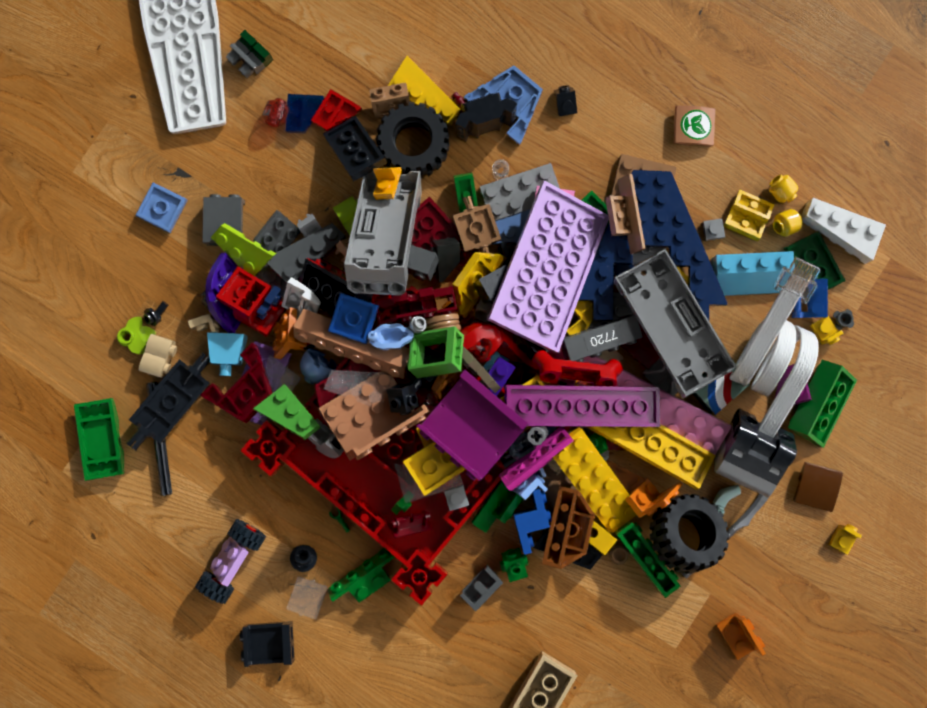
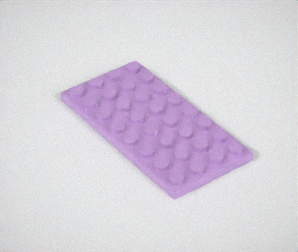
(548, 268)

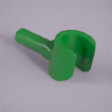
(339, 518)

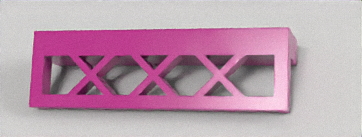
(535, 460)

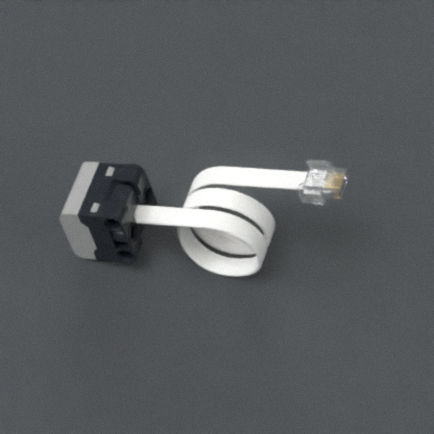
(762, 452)

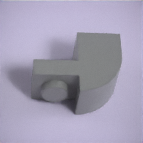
(326, 441)

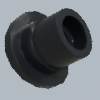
(303, 558)

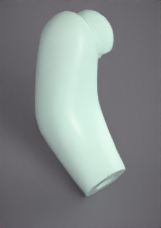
(725, 495)

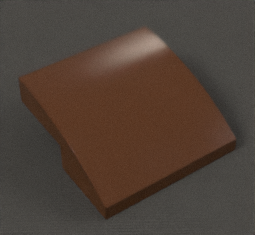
(818, 486)

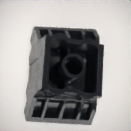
(485, 115)

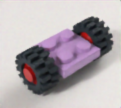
(229, 560)

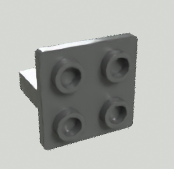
(277, 233)

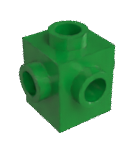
(514, 564)

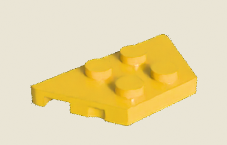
(477, 267)

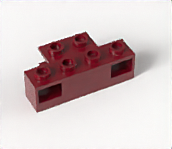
(419, 304)

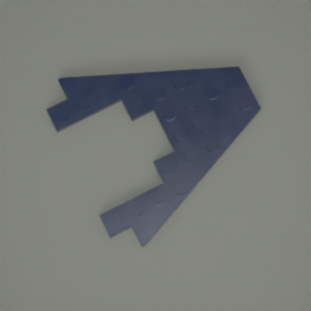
(664, 225)

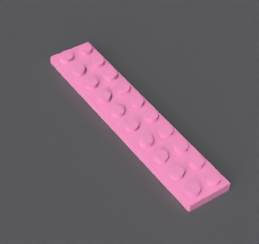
(674, 413)

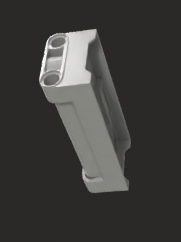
(382, 237)
(674, 323)

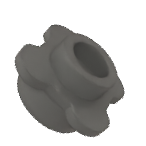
(847, 314)

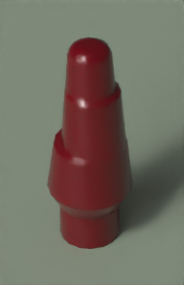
(458, 100)

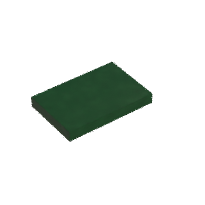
(815, 251)

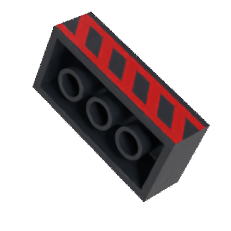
(327, 283)

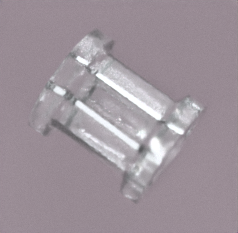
(496, 166)

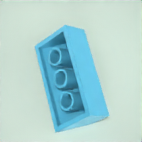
(750, 271)

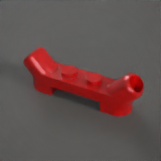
(552, 369)

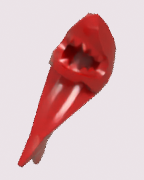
(493, 339)

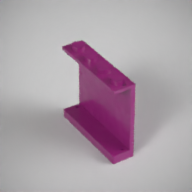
(472, 426)

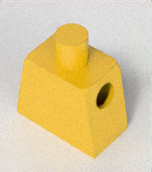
(603, 541)

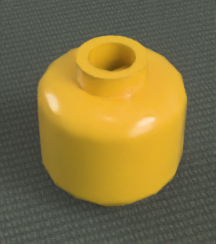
(783, 188)
(787, 222)

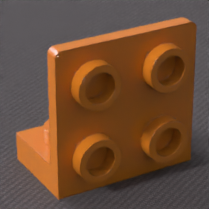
(646, 498)
(740, 636)

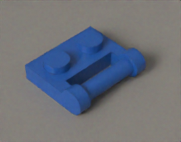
(817, 304)

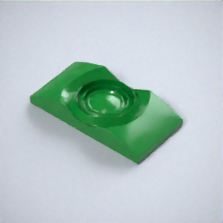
(99, 439)

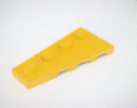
(424, 90)

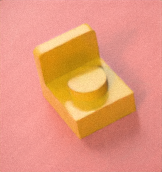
(826, 331)
(844, 538)

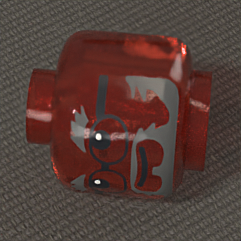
(275, 112)

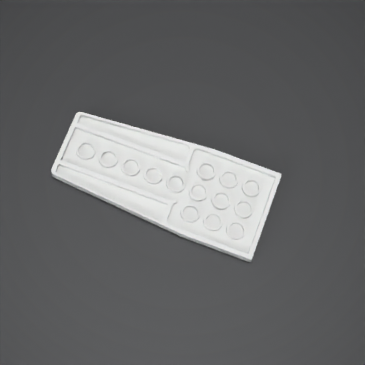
(186, 61)

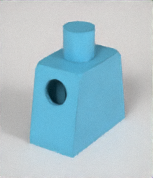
(226, 350)

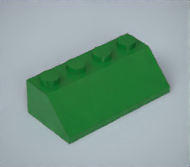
(829, 394)

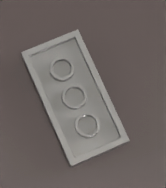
(517, 191)

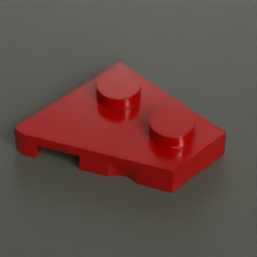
(334, 111)

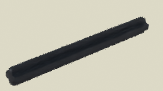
(161, 458)

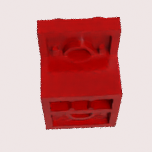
(245, 296)

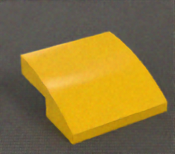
(748, 215)

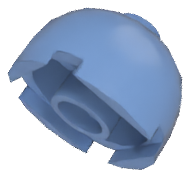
(315, 366)

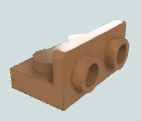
(387, 98)

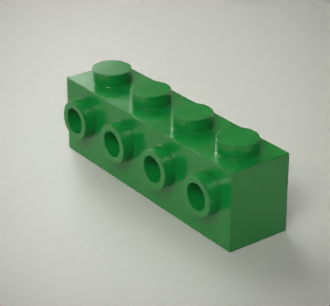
(647, 559)

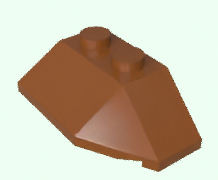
(569, 529)

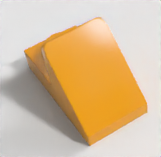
(386, 182)

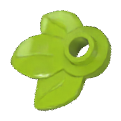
(138, 335)

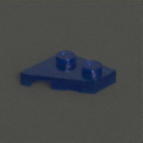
(301, 111)

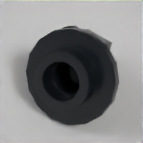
(154, 316)

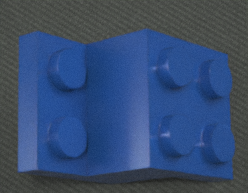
(532, 520)

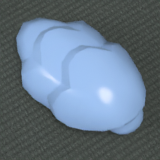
(390, 336)

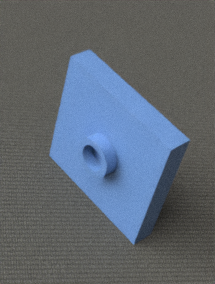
(161, 207)

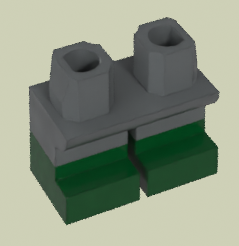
(251, 53)

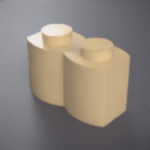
(157, 356)

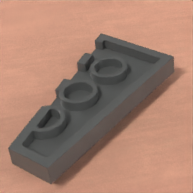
(290, 260)

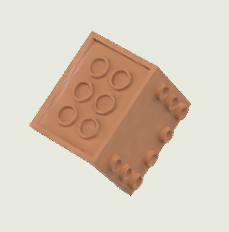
(362, 426)

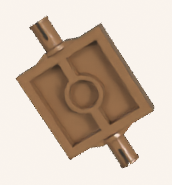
(476, 227)

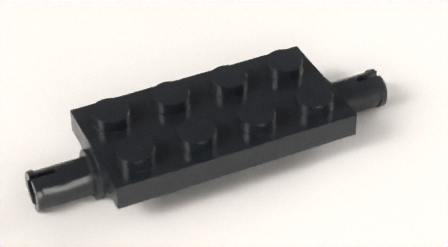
(169, 401)

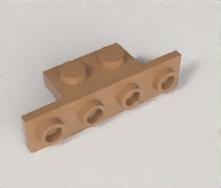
(625, 215)

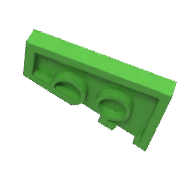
(287, 411)

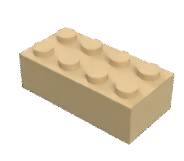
(545, 684)

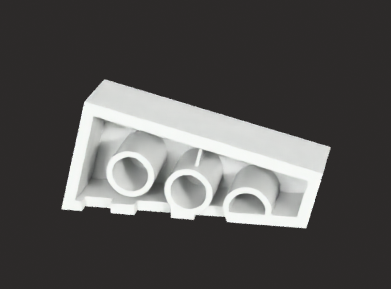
(849, 230)

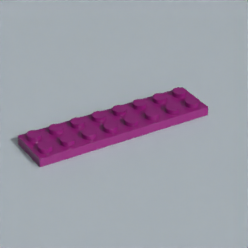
(585, 405)

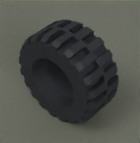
(413, 116)
(709, 526)

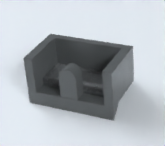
(481, 588)

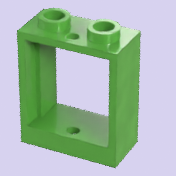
(453, 353)

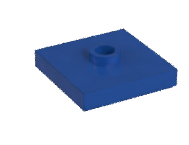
(353, 318)

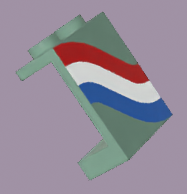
(718, 393)

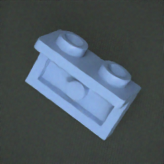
(529, 485)

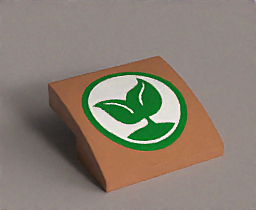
(694, 125)

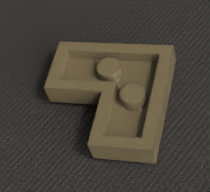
(476, 369)

